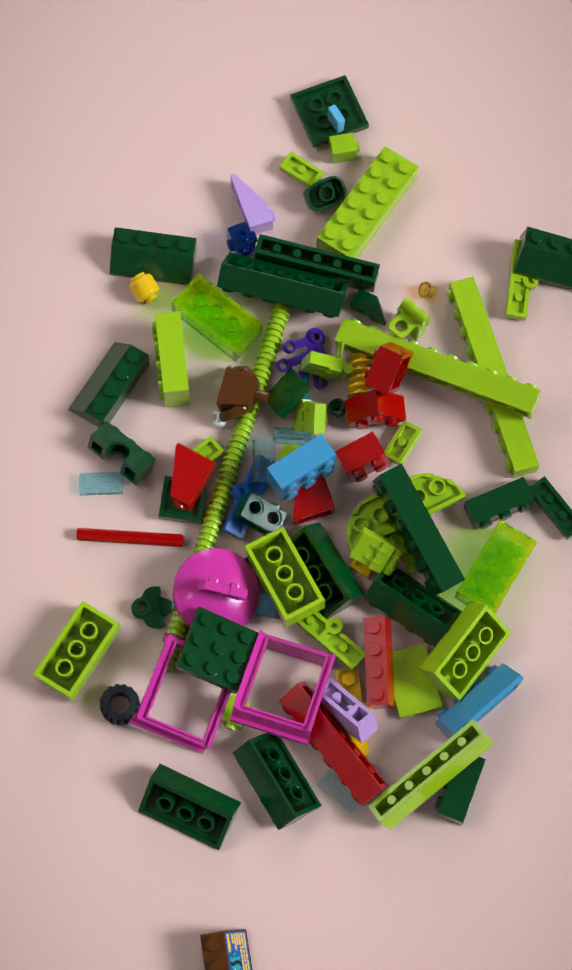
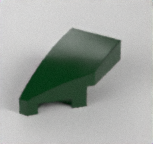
(369, 305)

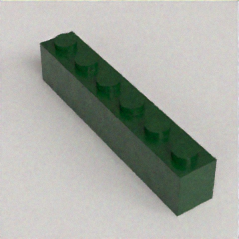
(357, 272)

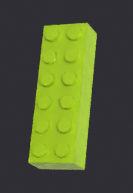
(368, 204)

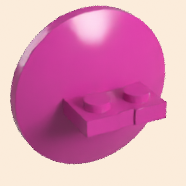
(218, 583)

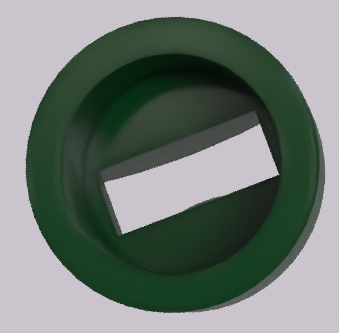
(335, 407)

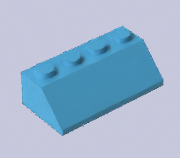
(480, 700)

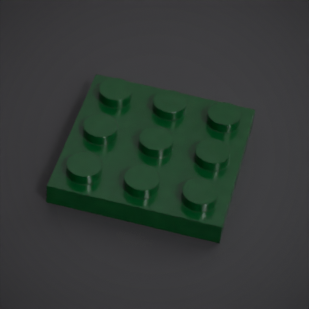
(313, 106)
(217, 650)

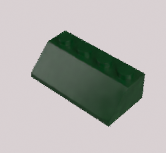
(162, 255)
(544, 257)
(110, 384)
(327, 569)
(412, 605)
(276, 779)
(189, 806)

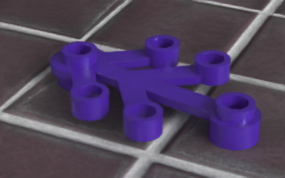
(312, 345)

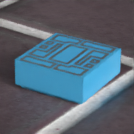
(265, 606)

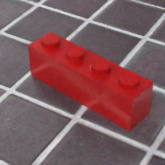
(379, 662)

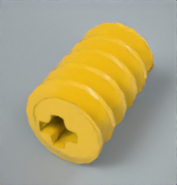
(356, 381)

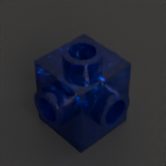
(241, 239)

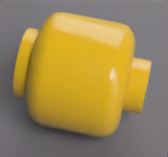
(144, 288)

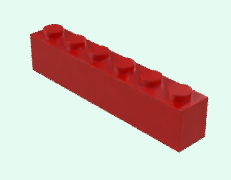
(335, 746)

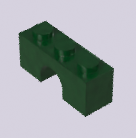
(110, 440)

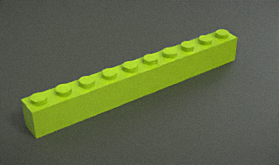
(484, 351)
(446, 370)

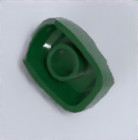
(325, 193)

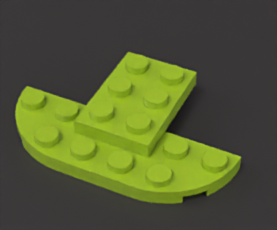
(436, 495)

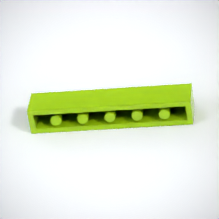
(431, 774)

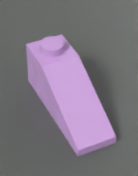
(252, 207)
(349, 711)

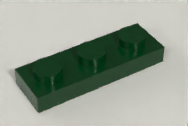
(553, 506)

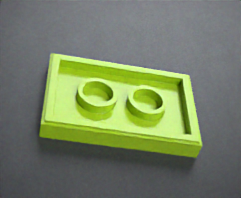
(412, 689)

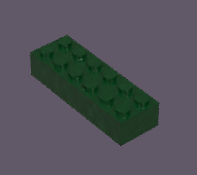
(282, 285)
(417, 529)

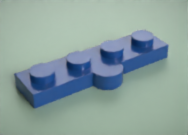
(233, 526)

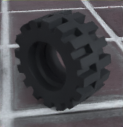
(113, 692)

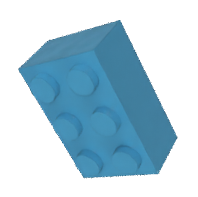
(301, 468)

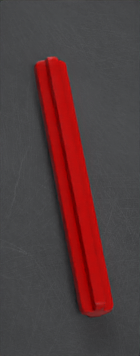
(129, 537)

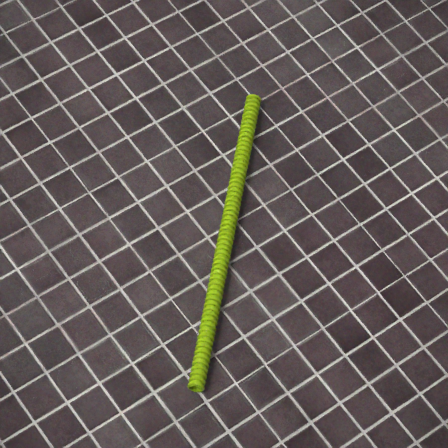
(233, 456)

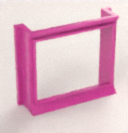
(269, 722)
(164, 730)

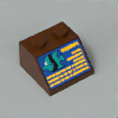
(226, 950)

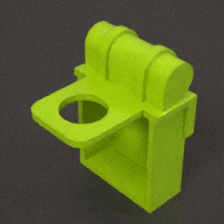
(410, 319)
(327, 366)
(310, 416)
(377, 551)

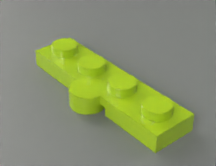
(518, 290)
(330, 636)

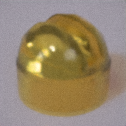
(427, 287)

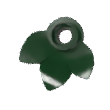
(156, 608)

